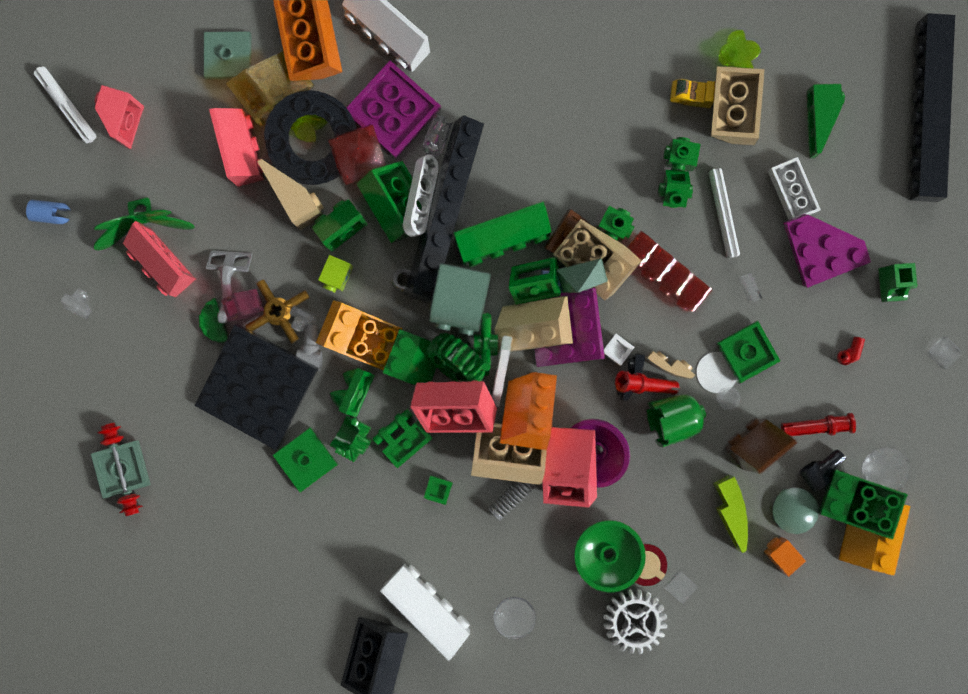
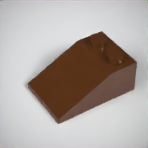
(759, 445)

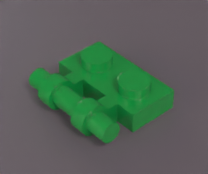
(407, 443)

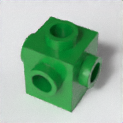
(682, 154)
(675, 188)
(622, 218)

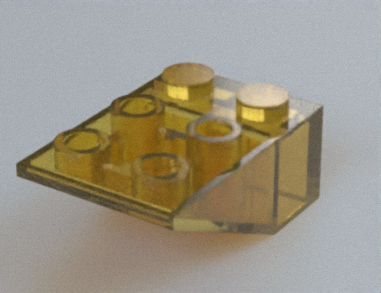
(264, 86)

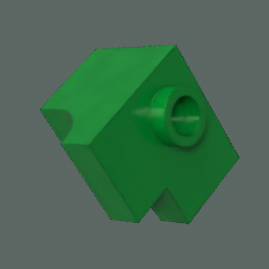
(897, 281)

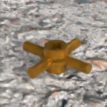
(281, 320)

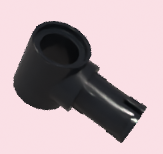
(818, 473)

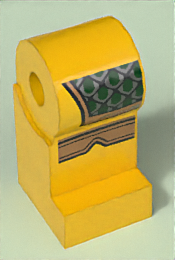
(693, 93)

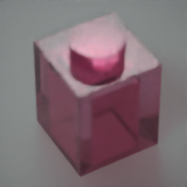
(242, 305)

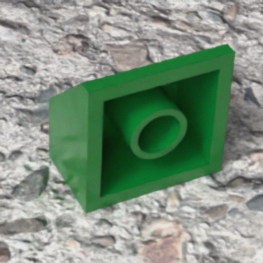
(339, 225)
(410, 359)

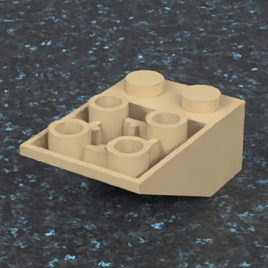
(588, 244)

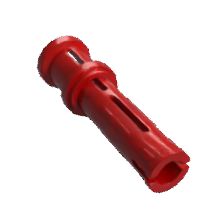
(640, 383)
(829, 425)

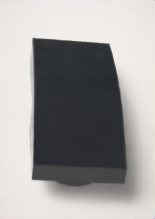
(634, 366)

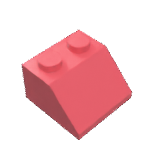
(119, 114)

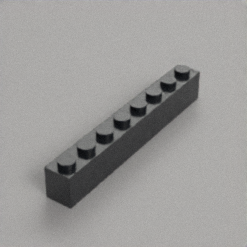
(932, 108)
(444, 208)

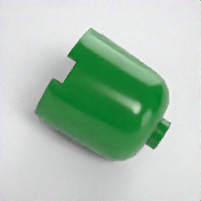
(675, 419)

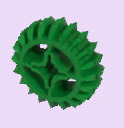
(455, 359)

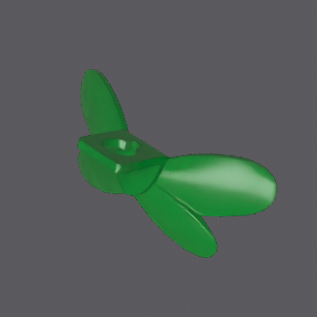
(119, 227)

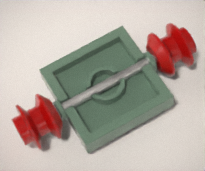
(120, 469)

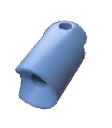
(46, 211)

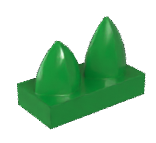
(351, 400)

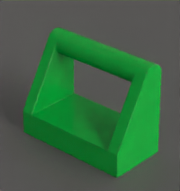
(535, 287)

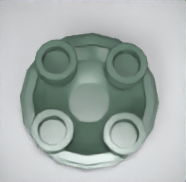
(795, 510)

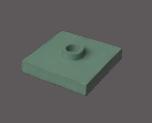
(226, 54)

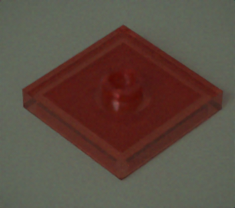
(357, 153)

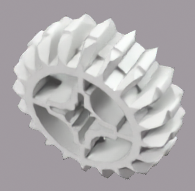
(649, 635)

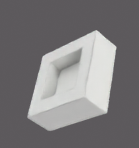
(618, 349)

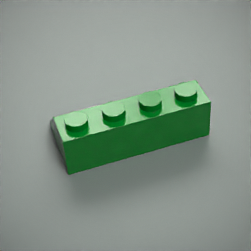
(503, 234)

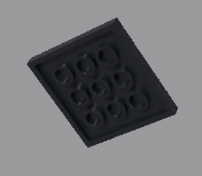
(256, 386)

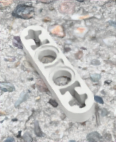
(416, 221)

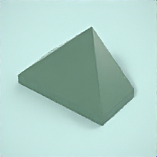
(582, 276)

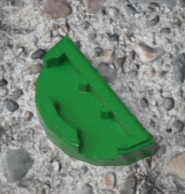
(209, 322)

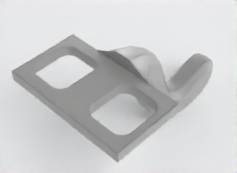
(227, 270)

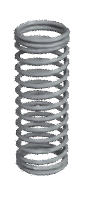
(517, 497)

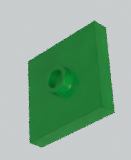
(748, 352)
(305, 459)

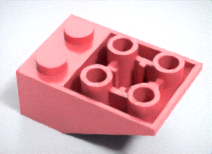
(570, 468)

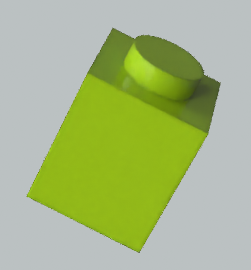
(335, 274)

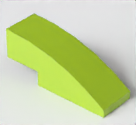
(733, 511)

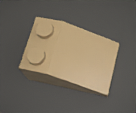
(297, 201)

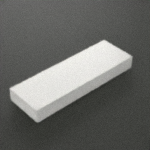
(501, 369)

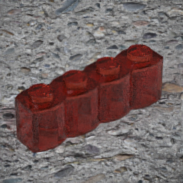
(668, 274)

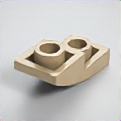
(676, 368)

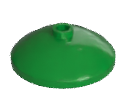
(621, 567)

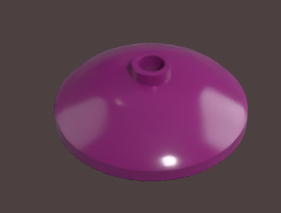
(614, 458)

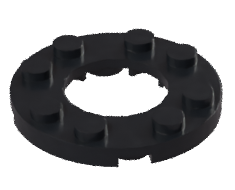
(280, 123)

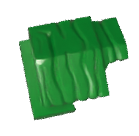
(351, 438)

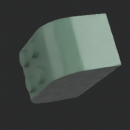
(459, 299)

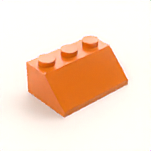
(529, 411)

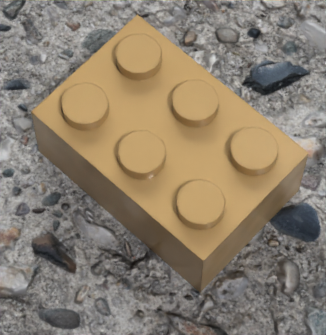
(507, 461)

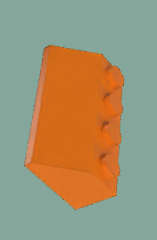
(307, 39)

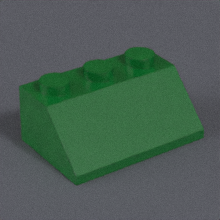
(387, 195)

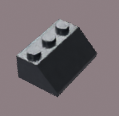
(374, 657)

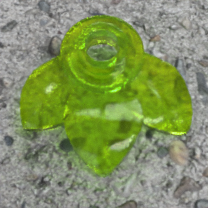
(742, 51)
(305, 127)

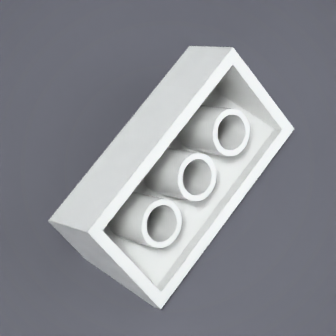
(390, 30)
(426, 610)

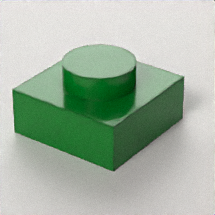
(438, 490)

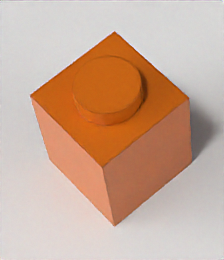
(784, 555)

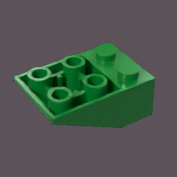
(863, 504)

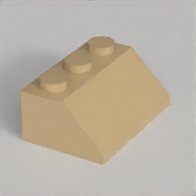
(737, 105)
(535, 324)

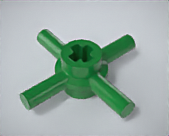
(485, 343)

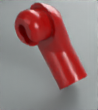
(852, 354)

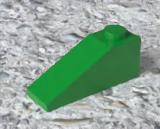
(823, 108)

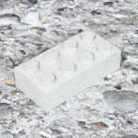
(793, 189)

